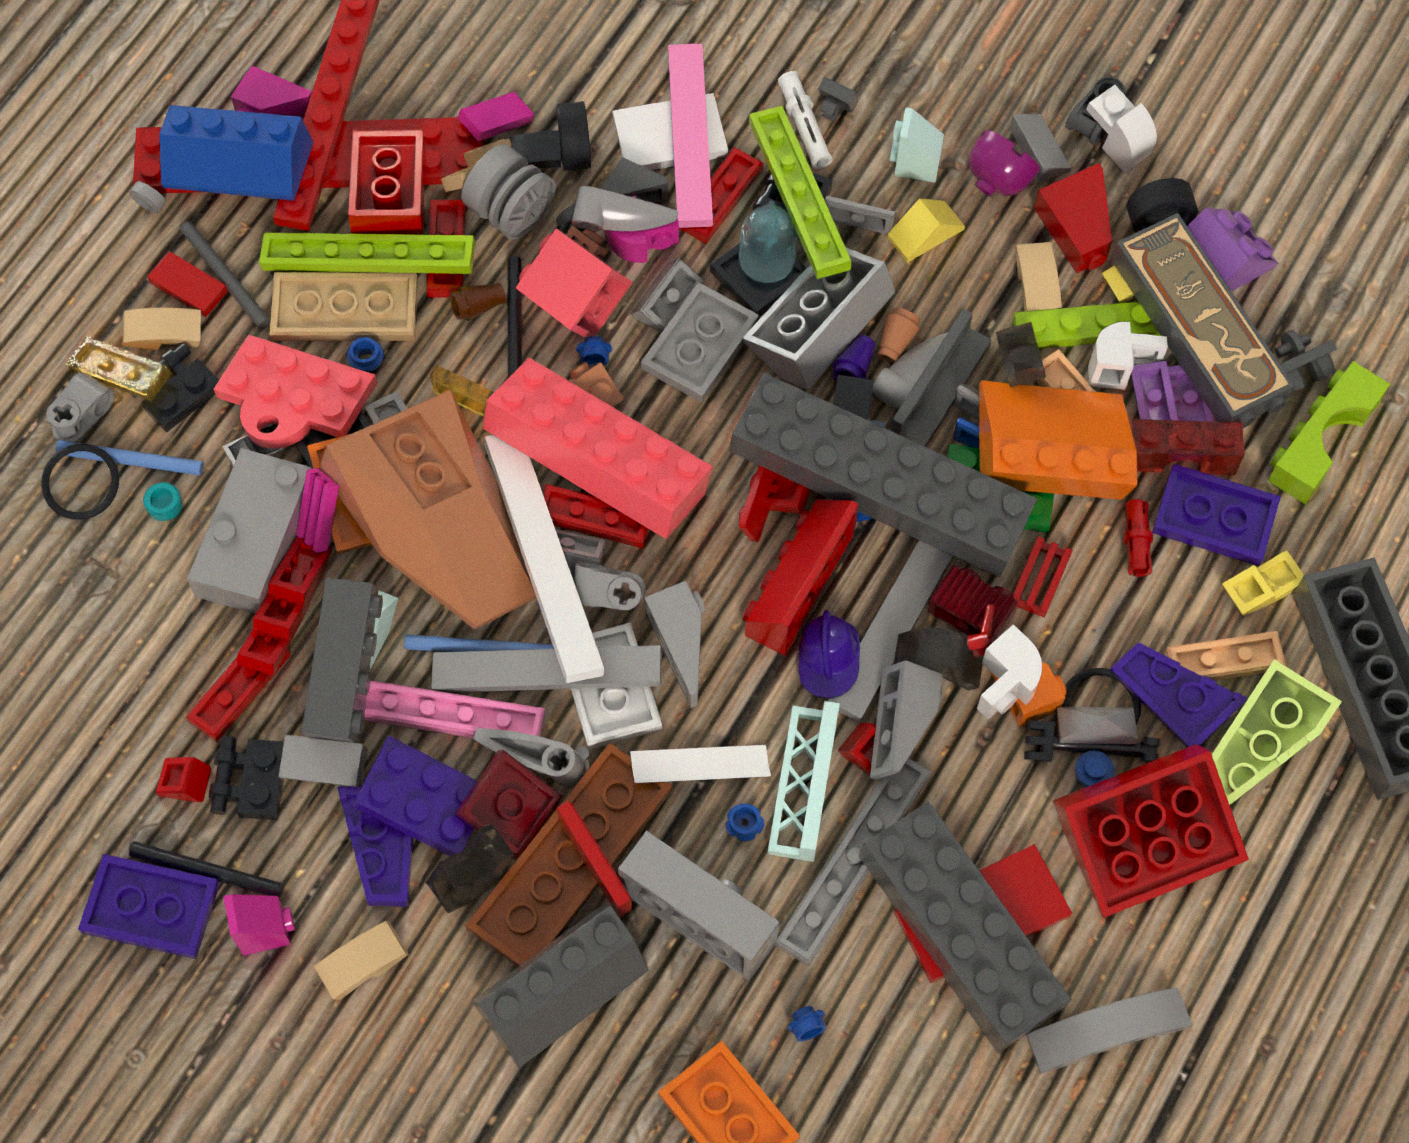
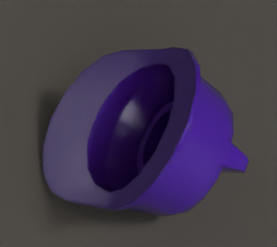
(829, 656)

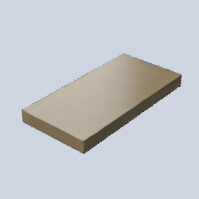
(343, 306)

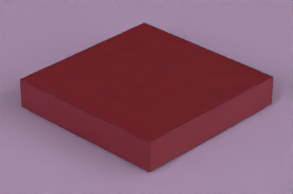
(509, 800)

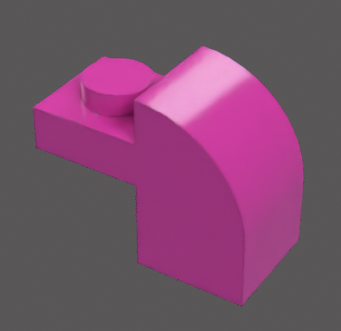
(634, 244)

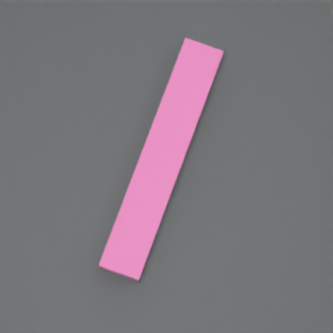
(690, 136)
(448, 711)

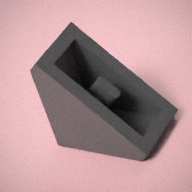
(638, 181)

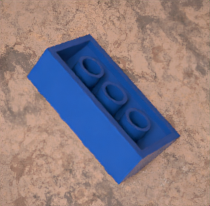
(233, 152)

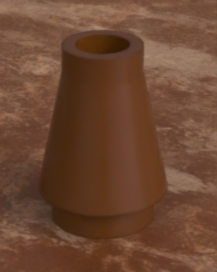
(476, 299)

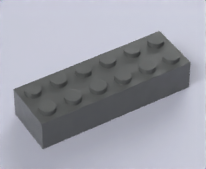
(1365, 663)
(964, 927)

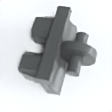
(1317, 359)

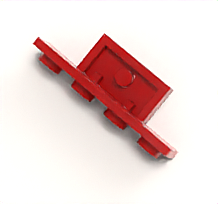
(768, 493)

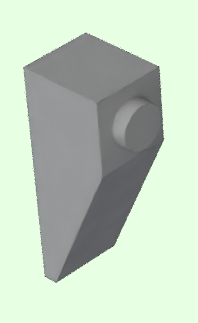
(677, 625)
(905, 709)

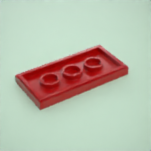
(1025, 891)

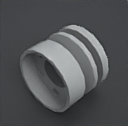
(508, 191)

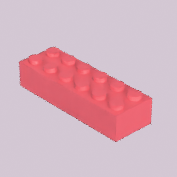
(597, 447)

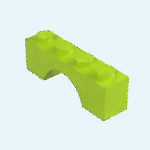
(1305, 462)

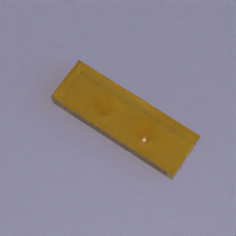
(119, 368)

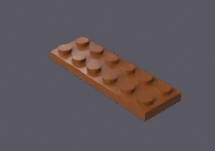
(550, 877)

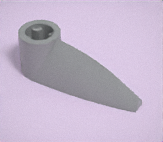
(607, 210)
(896, 382)
(536, 753)

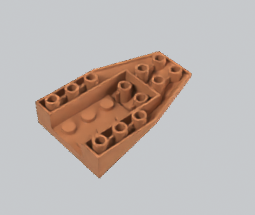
(433, 508)

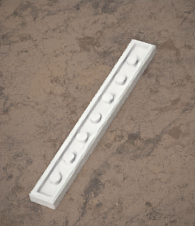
(545, 562)

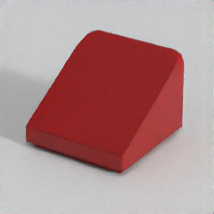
(859, 746)
(184, 779)

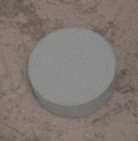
(147, 197)

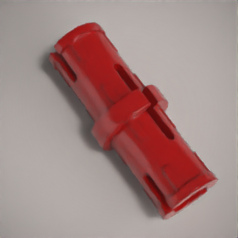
(1138, 538)

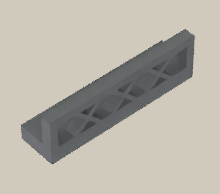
(937, 386)

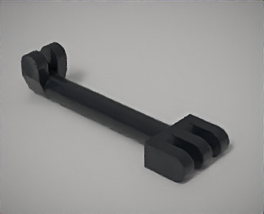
(1145, 750)

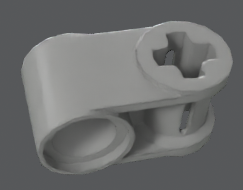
(79, 406)
(600, 585)

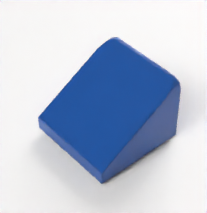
(967, 432)

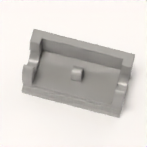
(323, 761)

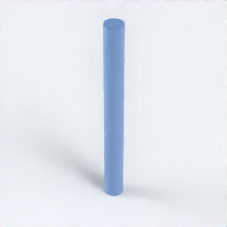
(140, 459)
(450, 644)

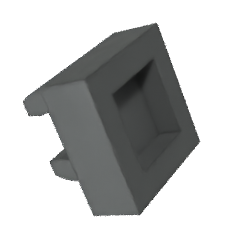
(836, 97)

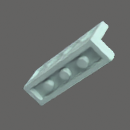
(819, 776)

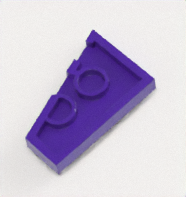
(1178, 697)
(380, 853)

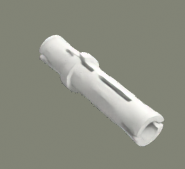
(793, 89)

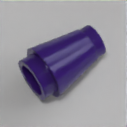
(855, 359)

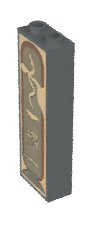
(1202, 322)

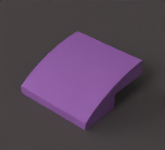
(1167, 394)

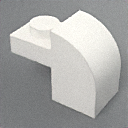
(1128, 128)
(1119, 351)
(1018, 672)

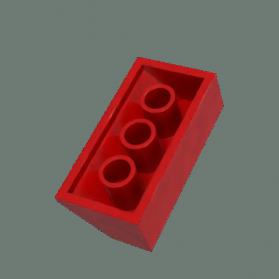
(802, 573)

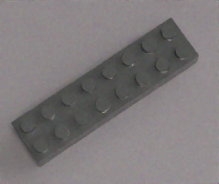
(883, 473)

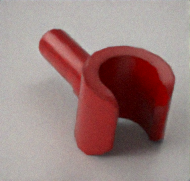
(982, 640)

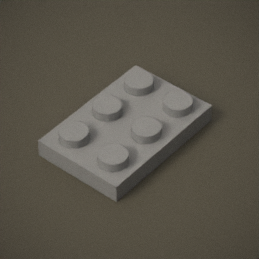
(699, 342)

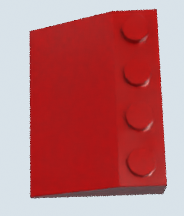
(1151, 829)

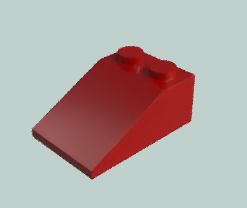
(387, 182)

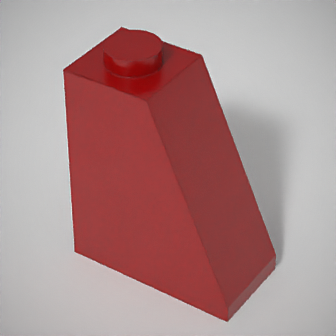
(1078, 217)

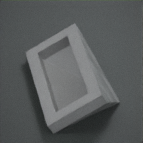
(1096, 725)

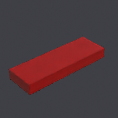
(727, 188)
(445, 218)
(592, 516)
(228, 698)
(594, 858)

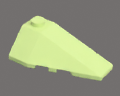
(1271, 728)

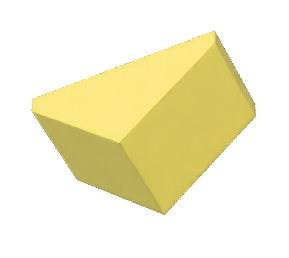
(924, 228)

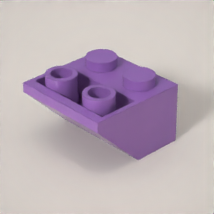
(1232, 246)

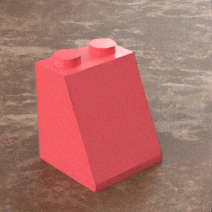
(573, 284)

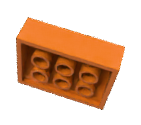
(1056, 440)

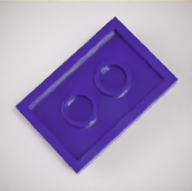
(1216, 514)
(417, 796)
(149, 906)

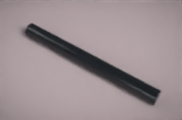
(514, 305)
(207, 869)

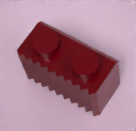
(963, 601)

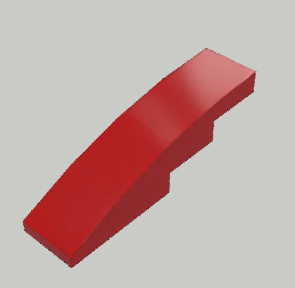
(283, 607)

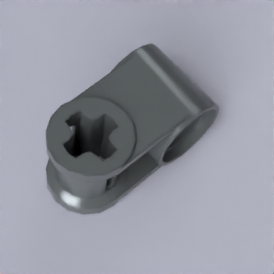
(1082, 120)

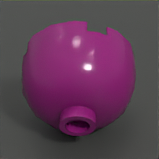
(1000, 166)

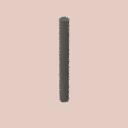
(225, 275)

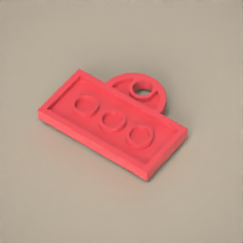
(293, 392)

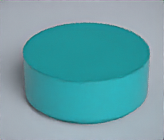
(162, 501)

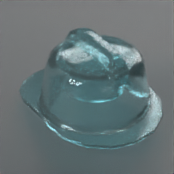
(767, 244)

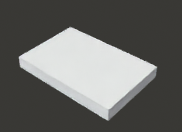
(647, 133)
(616, 712)

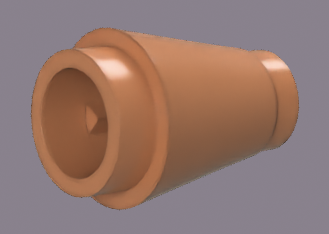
(897, 334)

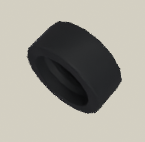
(574, 136)
(1161, 200)

